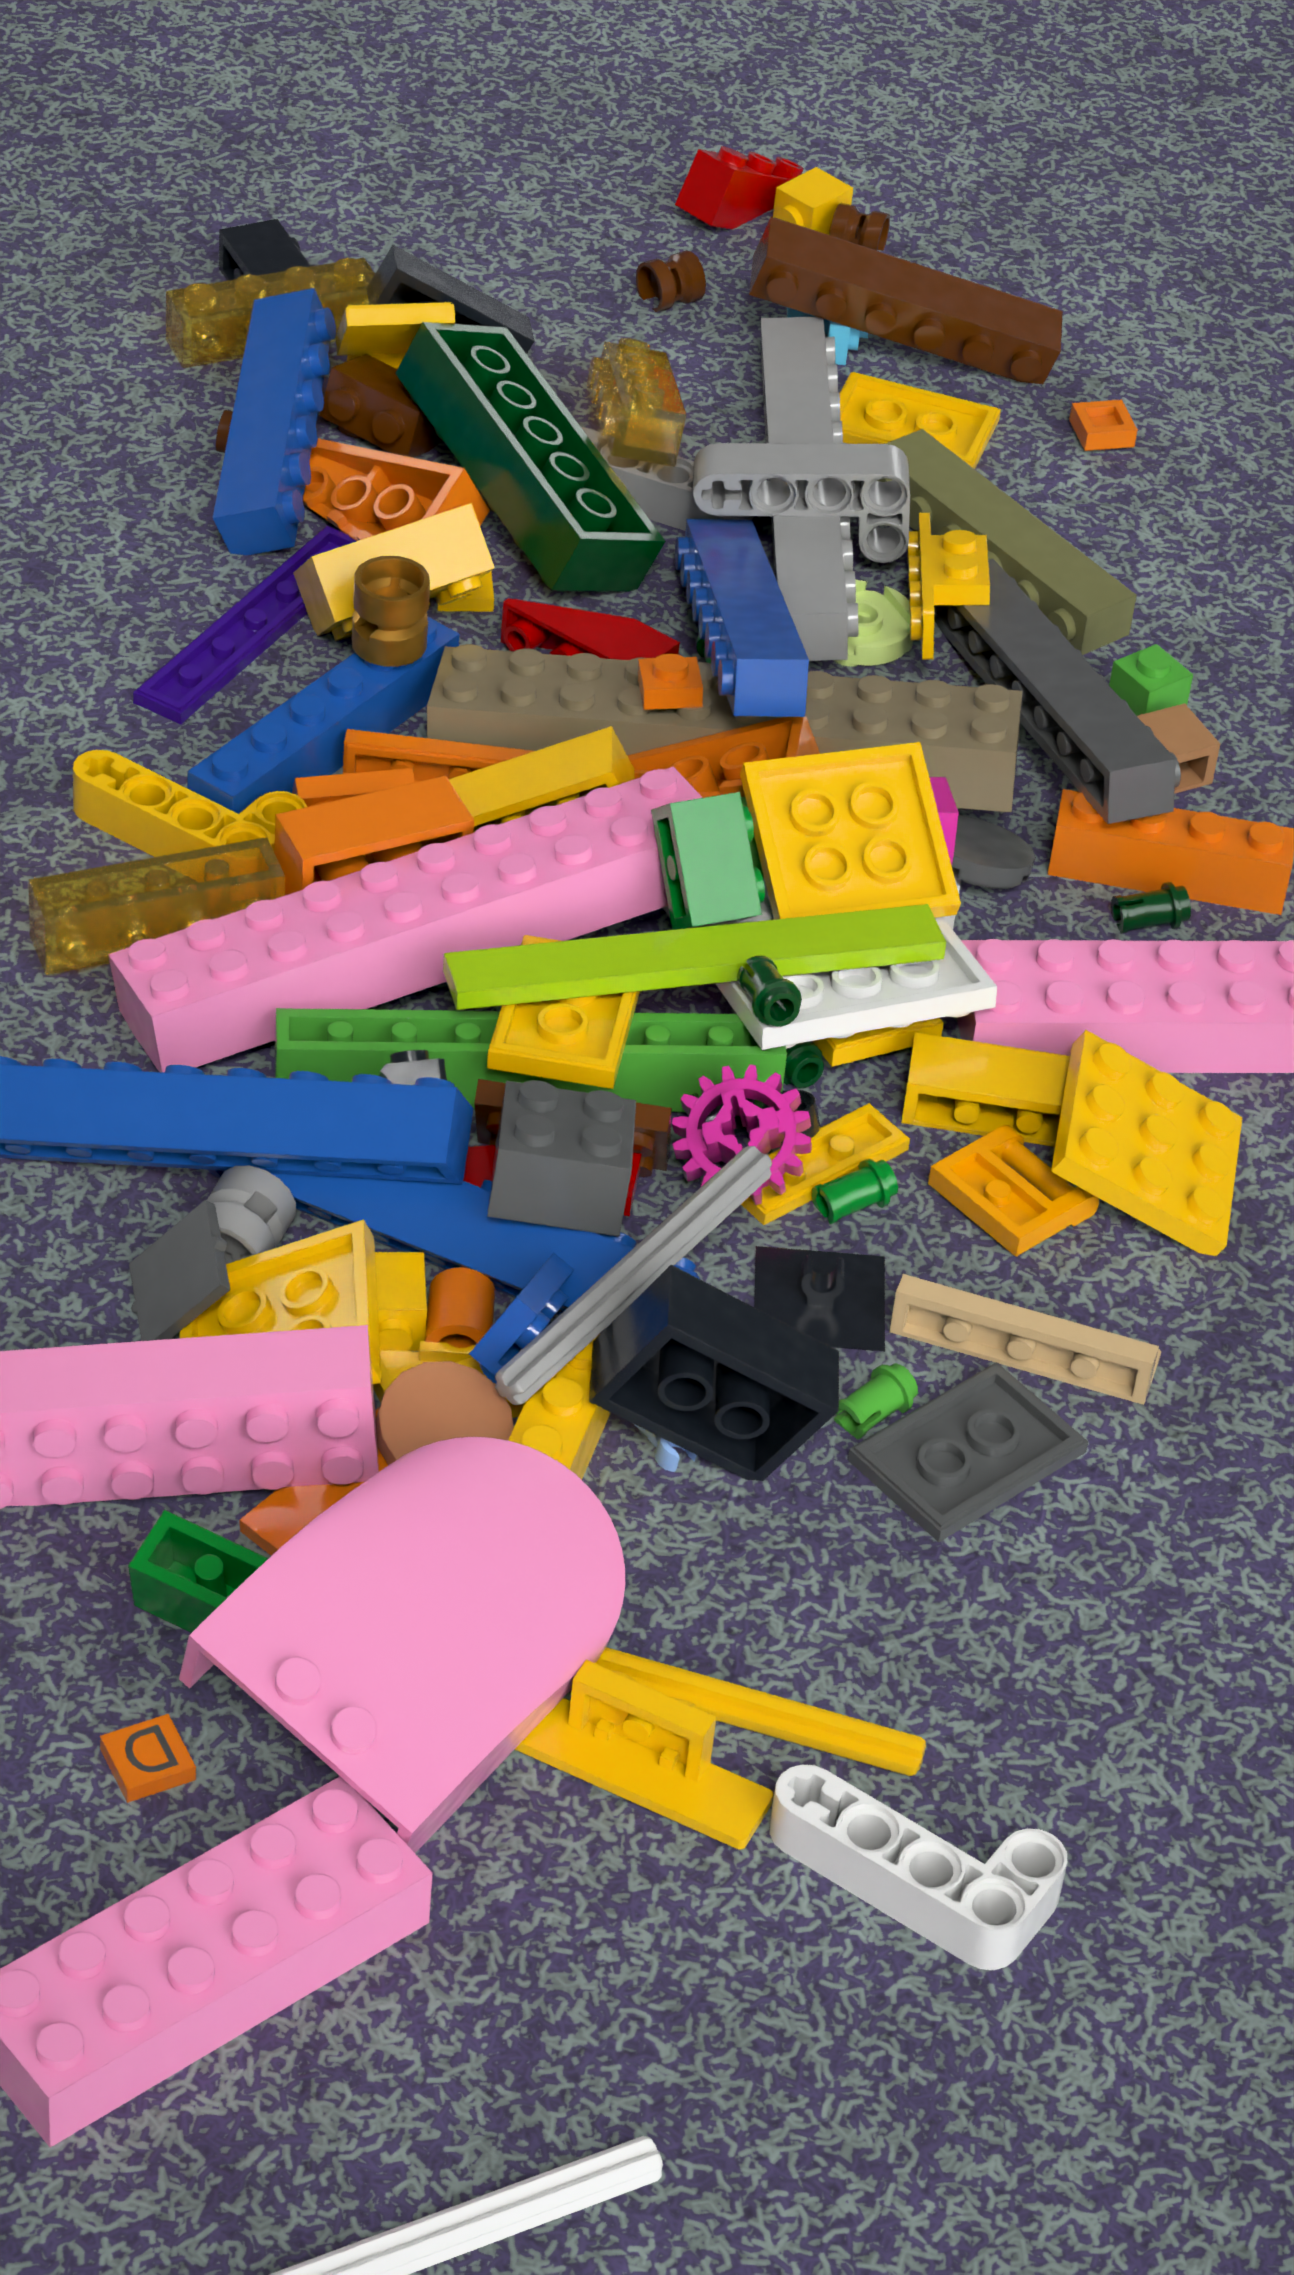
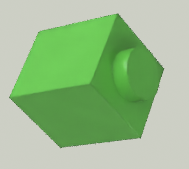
(1150, 680)

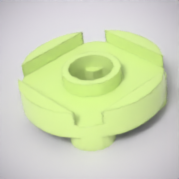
(881, 627)

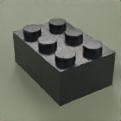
(714, 1375)

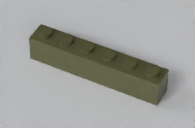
(1062, 580)

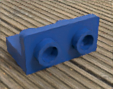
(523, 1317)

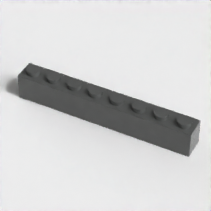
(1064, 702)

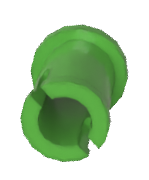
(887, 1391)

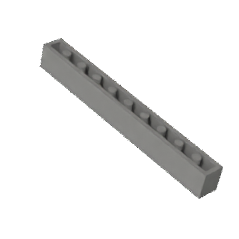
(809, 551)

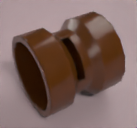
(860, 228)
(672, 280)

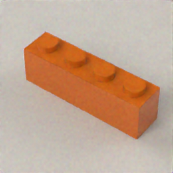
(1206, 853)

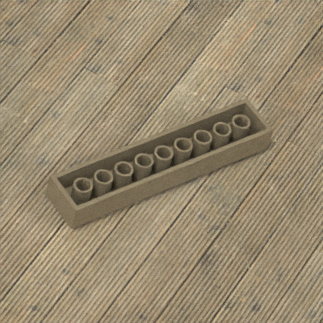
(547, 699)

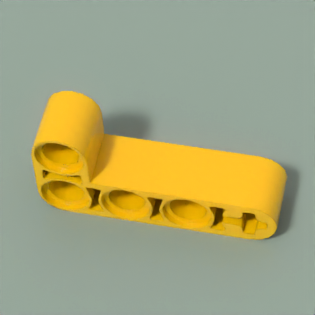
(162, 814)

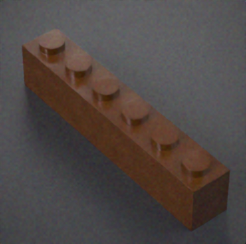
(905, 302)

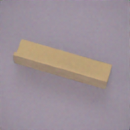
(1024, 1339)

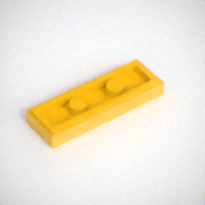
(834, 1153)

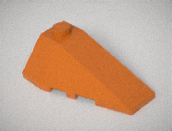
(380, 490)
(715, 761)

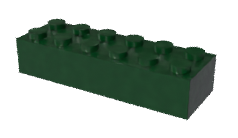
(529, 458)

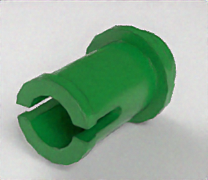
(852, 1192)

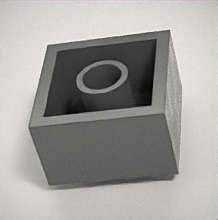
(562, 1157)

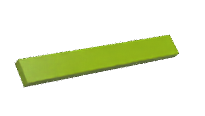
(691, 956)

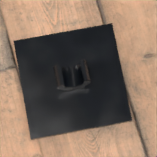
(824, 1294)

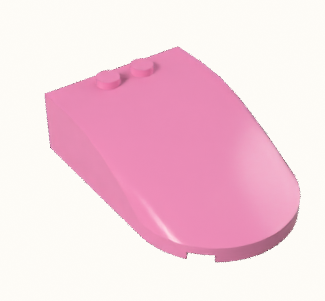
(425, 1622)

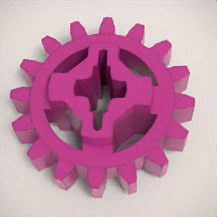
(765, 1126)

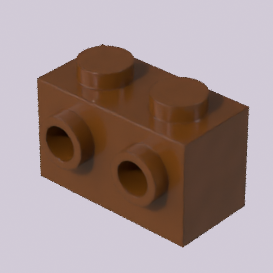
(375, 405)

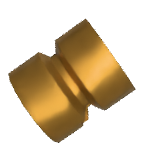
(390, 611)

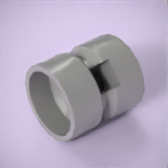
(251, 1210)

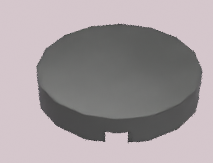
(990, 854)

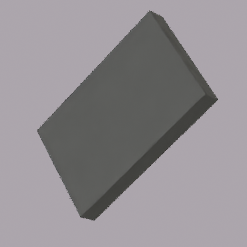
(967, 1451)

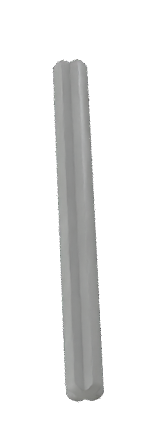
(632, 1276)

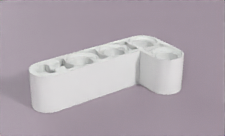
(915, 1876)

